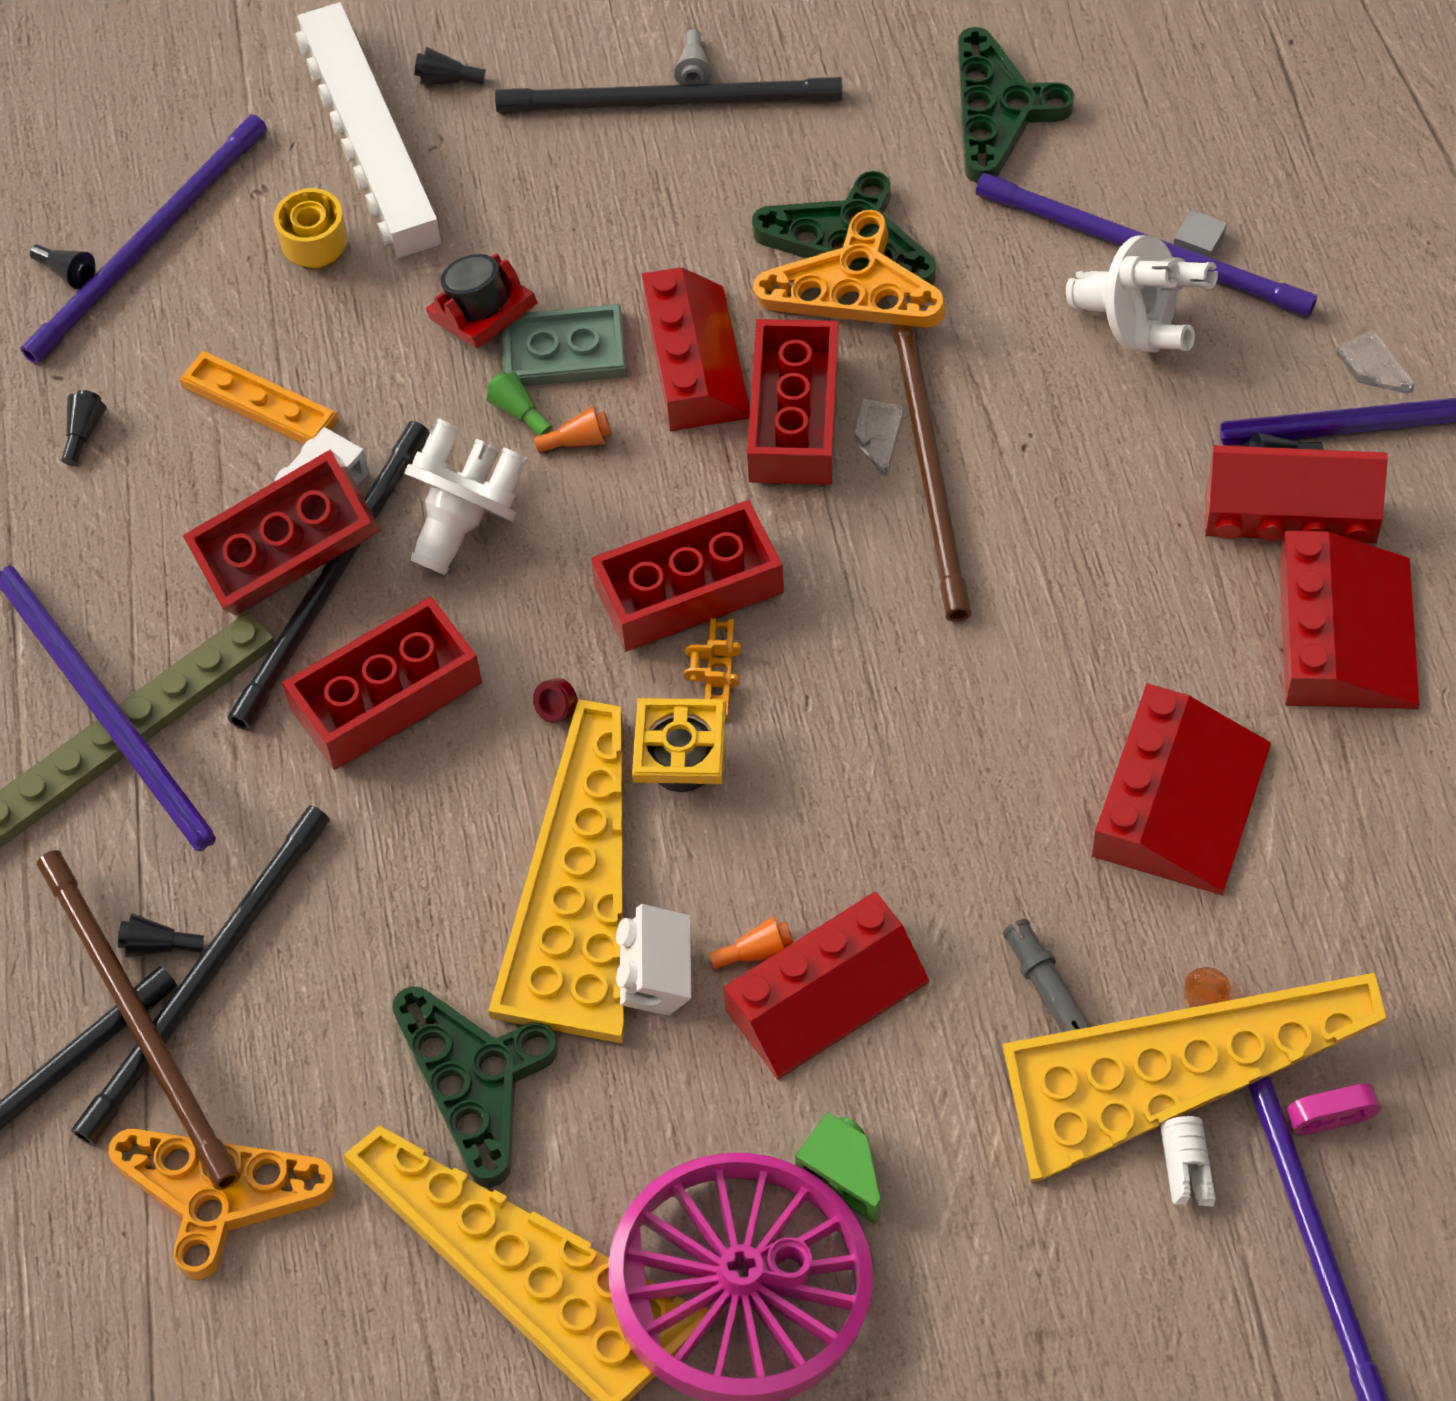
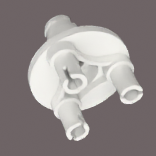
(1142, 294)
(459, 499)

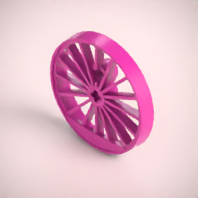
(722, 1283)

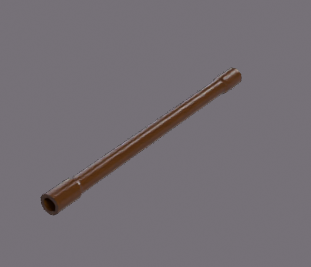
(952, 583)
(208, 1147)

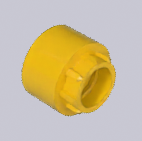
(311, 227)

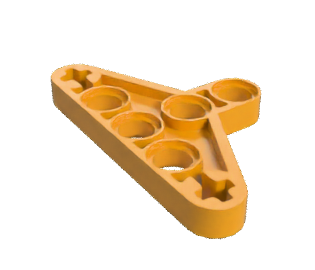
(834, 278)
(190, 1187)

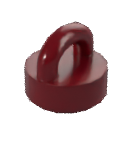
(555, 700)

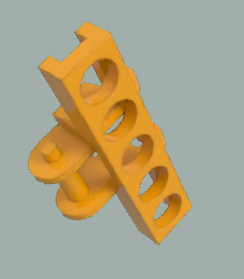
(715, 648)

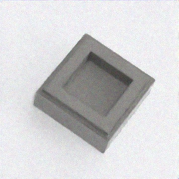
(1200, 233)

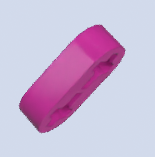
(1333, 1109)

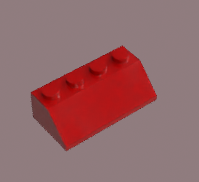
(694, 349)
(1289, 489)
(825, 985)

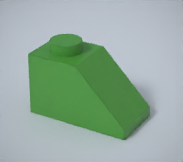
(842, 1159)

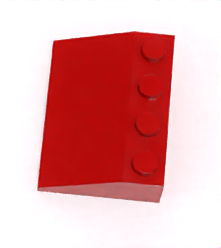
(1346, 623)
(1181, 792)

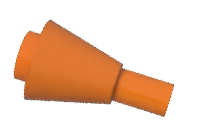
(583, 430)
(755, 945)

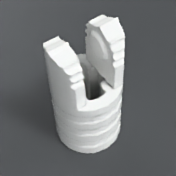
(1185, 1157)

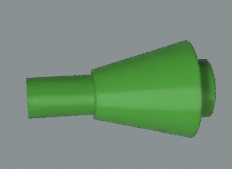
(510, 395)

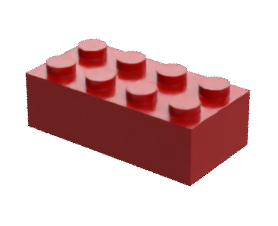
(793, 402)
(282, 533)
(687, 575)
(382, 682)

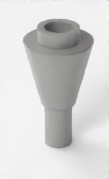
(693, 63)

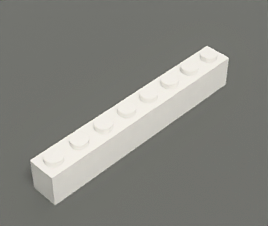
(368, 131)

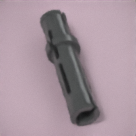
(1040, 968)

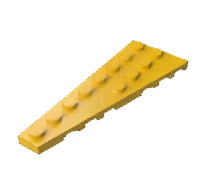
(564, 934)
(1126, 1077)
(521, 1263)

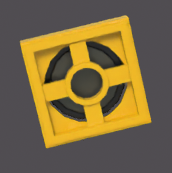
(679, 750)

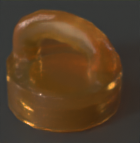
(1205, 987)

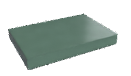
(566, 345)

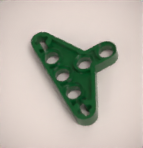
(997, 88)
(831, 224)
(482, 1094)

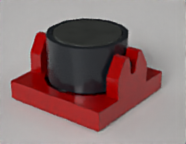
(473, 295)

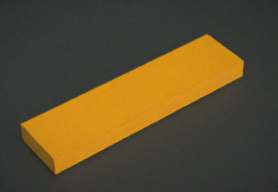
(257, 398)

